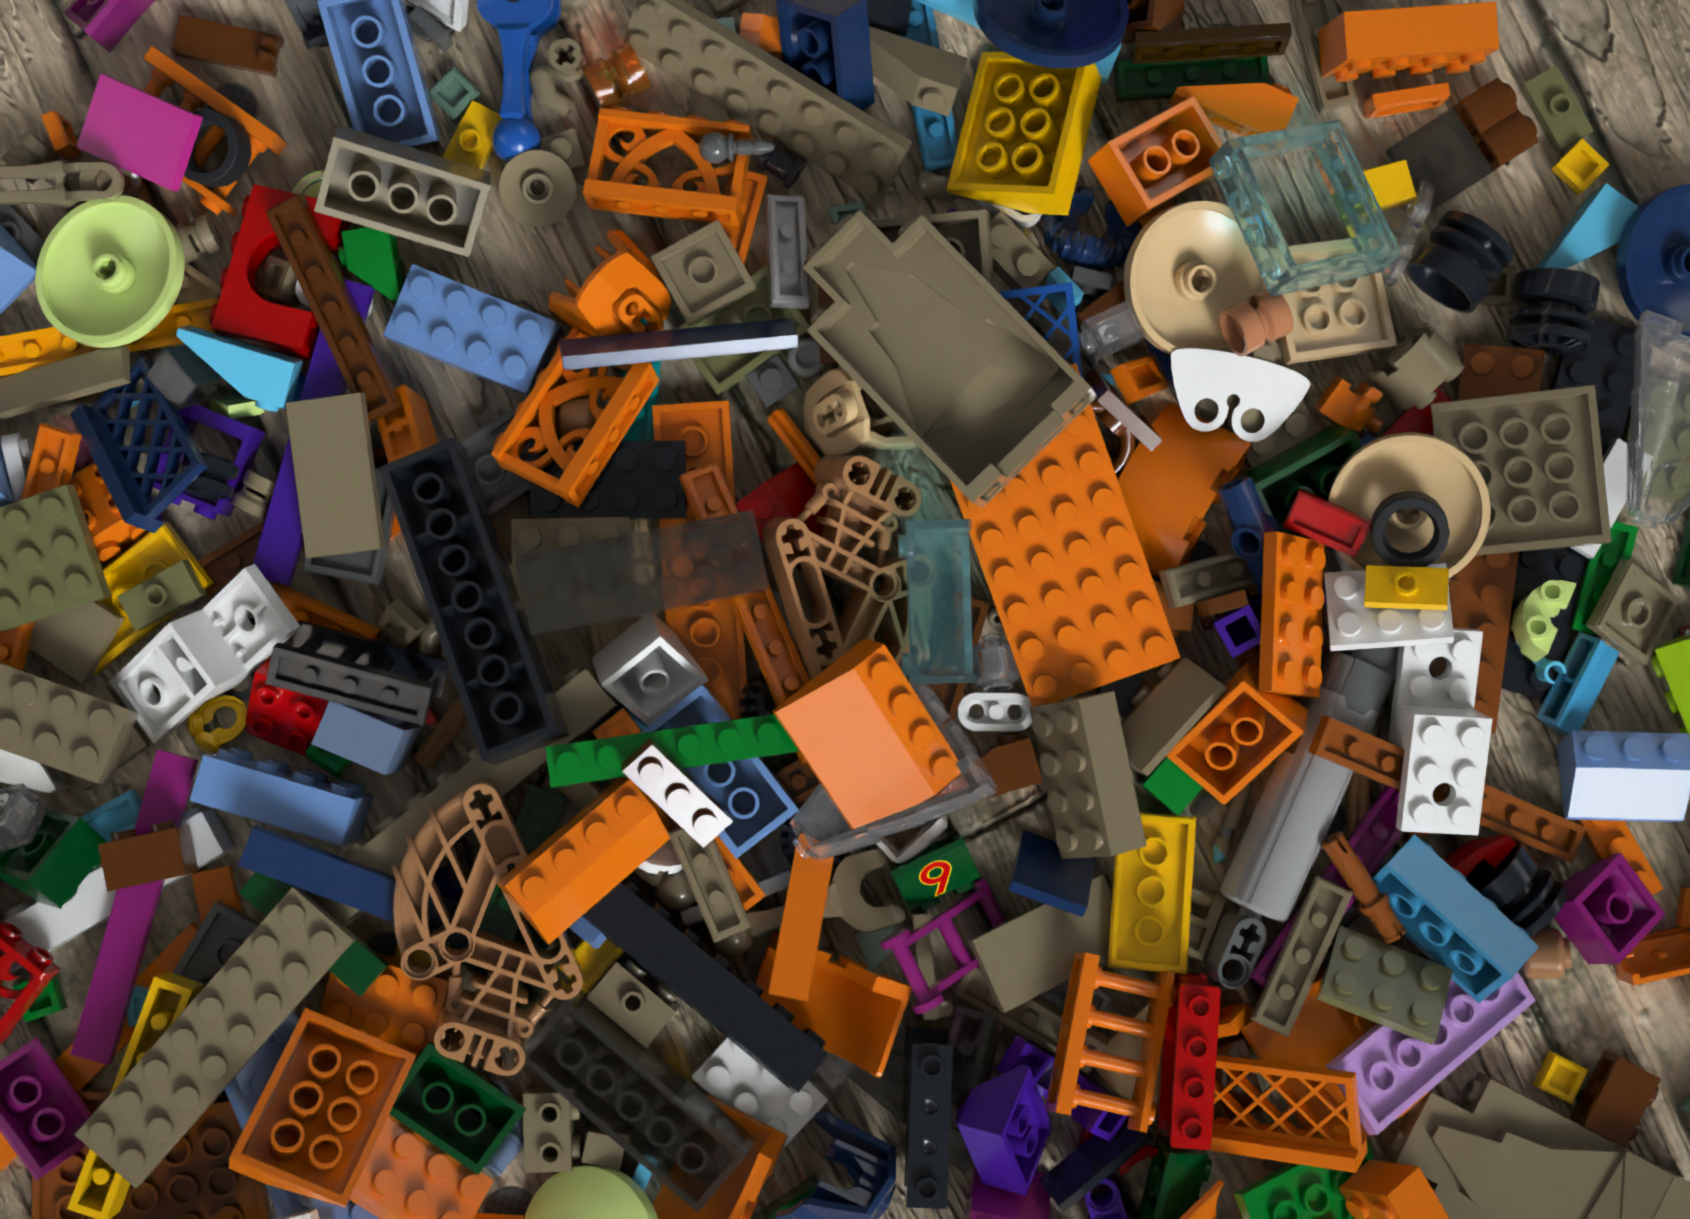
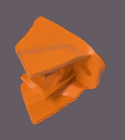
(615, 294)

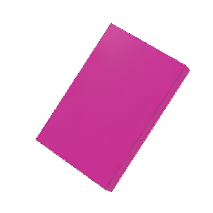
(139, 132)

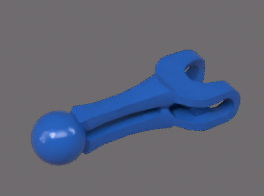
(519, 30)

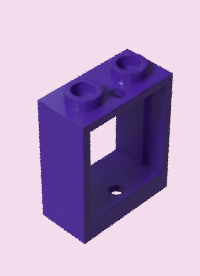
(248, 450)

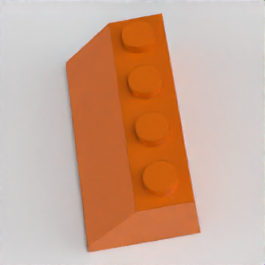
(585, 859)

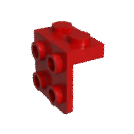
(282, 715)

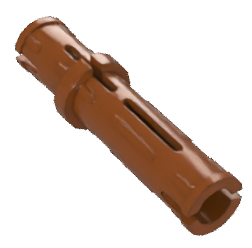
(1372, 900)

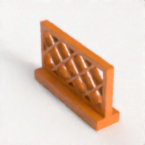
(1286, 1141)

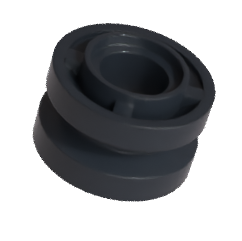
(214, 479)

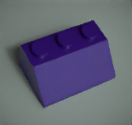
(1005, 1129)

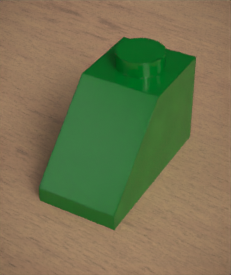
(373, 259)

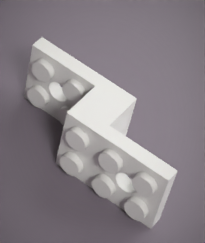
(204, 653)
(1440, 736)

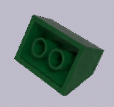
(1306, 467)
(455, 1108)
(1173, 1181)

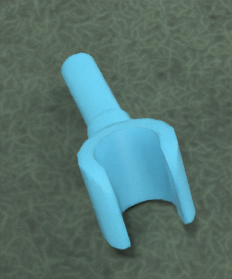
(1543, 666)

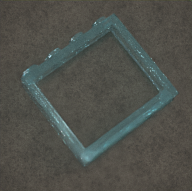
(1346, 185)

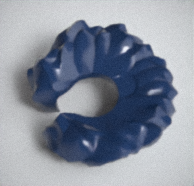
(1084, 248)

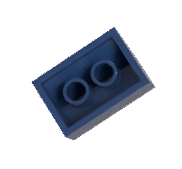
(829, 45)

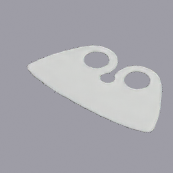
(1255, 381)

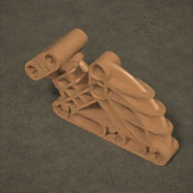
(858, 502)
(489, 1016)

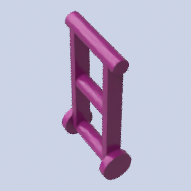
(931, 996)

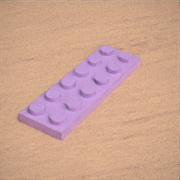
(1400, 1070)

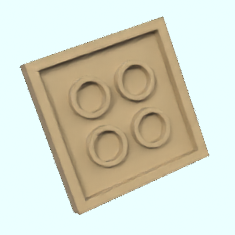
(1338, 316)

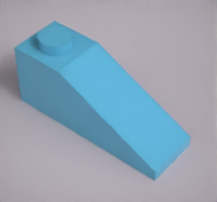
(1591, 230)
(250, 369)

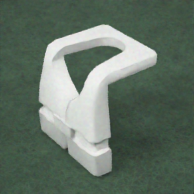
(917, 844)

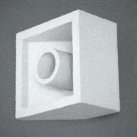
(648, 669)

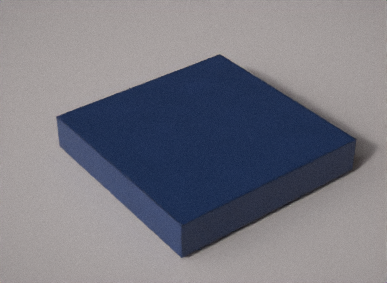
(1048, 878)

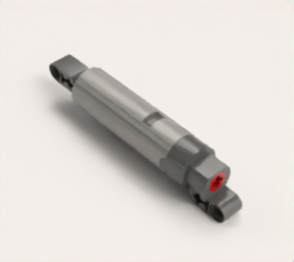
(1295, 812)

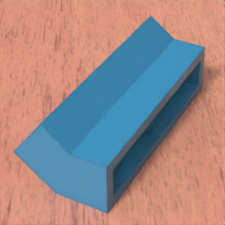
(1577, 690)

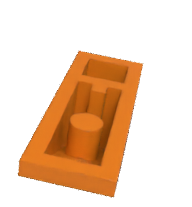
(1242, 107)

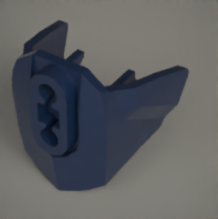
(868, 1162)

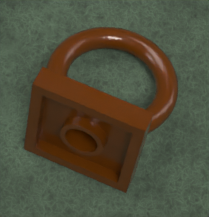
(1121, 419)

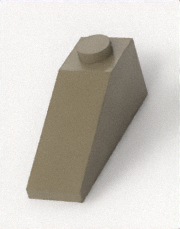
(916, 70)

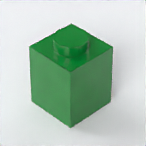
(1170, 786)

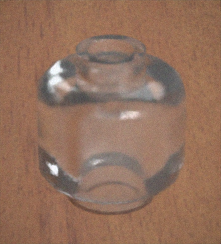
(994, 664)

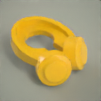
(214, 740)

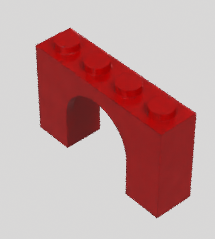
(240, 309)

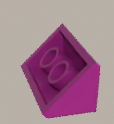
(106, 19)
(39, 1109)

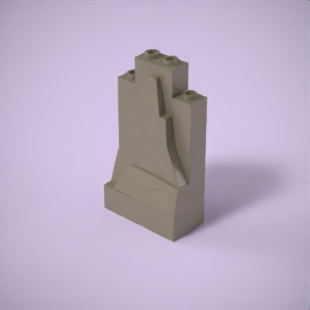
(942, 352)
(1525, 1161)

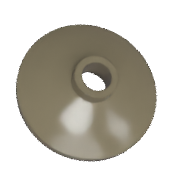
(543, 207)

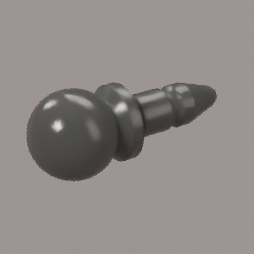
(716, 147)

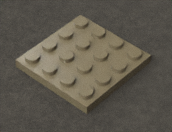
(1538, 465)

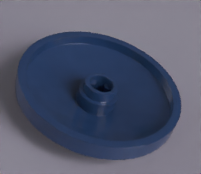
(1054, 30)
(1656, 257)

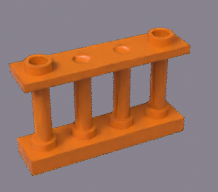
(197, 95)
(1074, 1054)

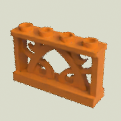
(663, 131)
(550, 390)

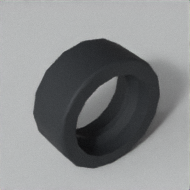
(237, 156)
(1413, 500)

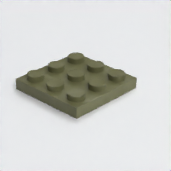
(46, 558)

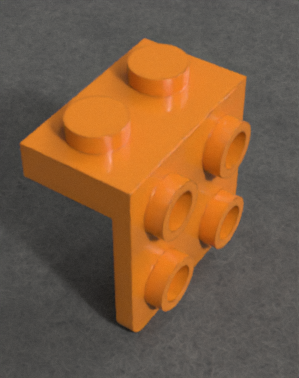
(103, 518)

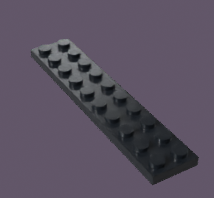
(1611, 370)

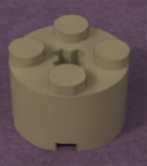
(1416, 368)

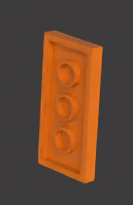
(1291, 615)

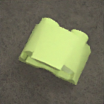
(1532, 617)

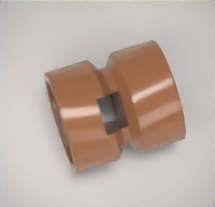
(1251, 322)

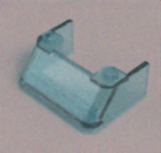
(938, 602)

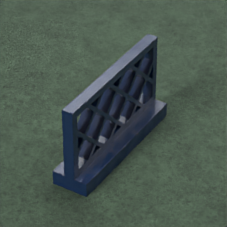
(120, 462)

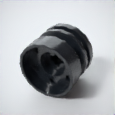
(1459, 261)
(1553, 310)
(1519, 890)

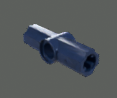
(1248, 521)

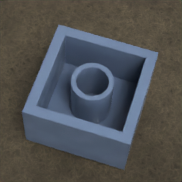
(366, 737)

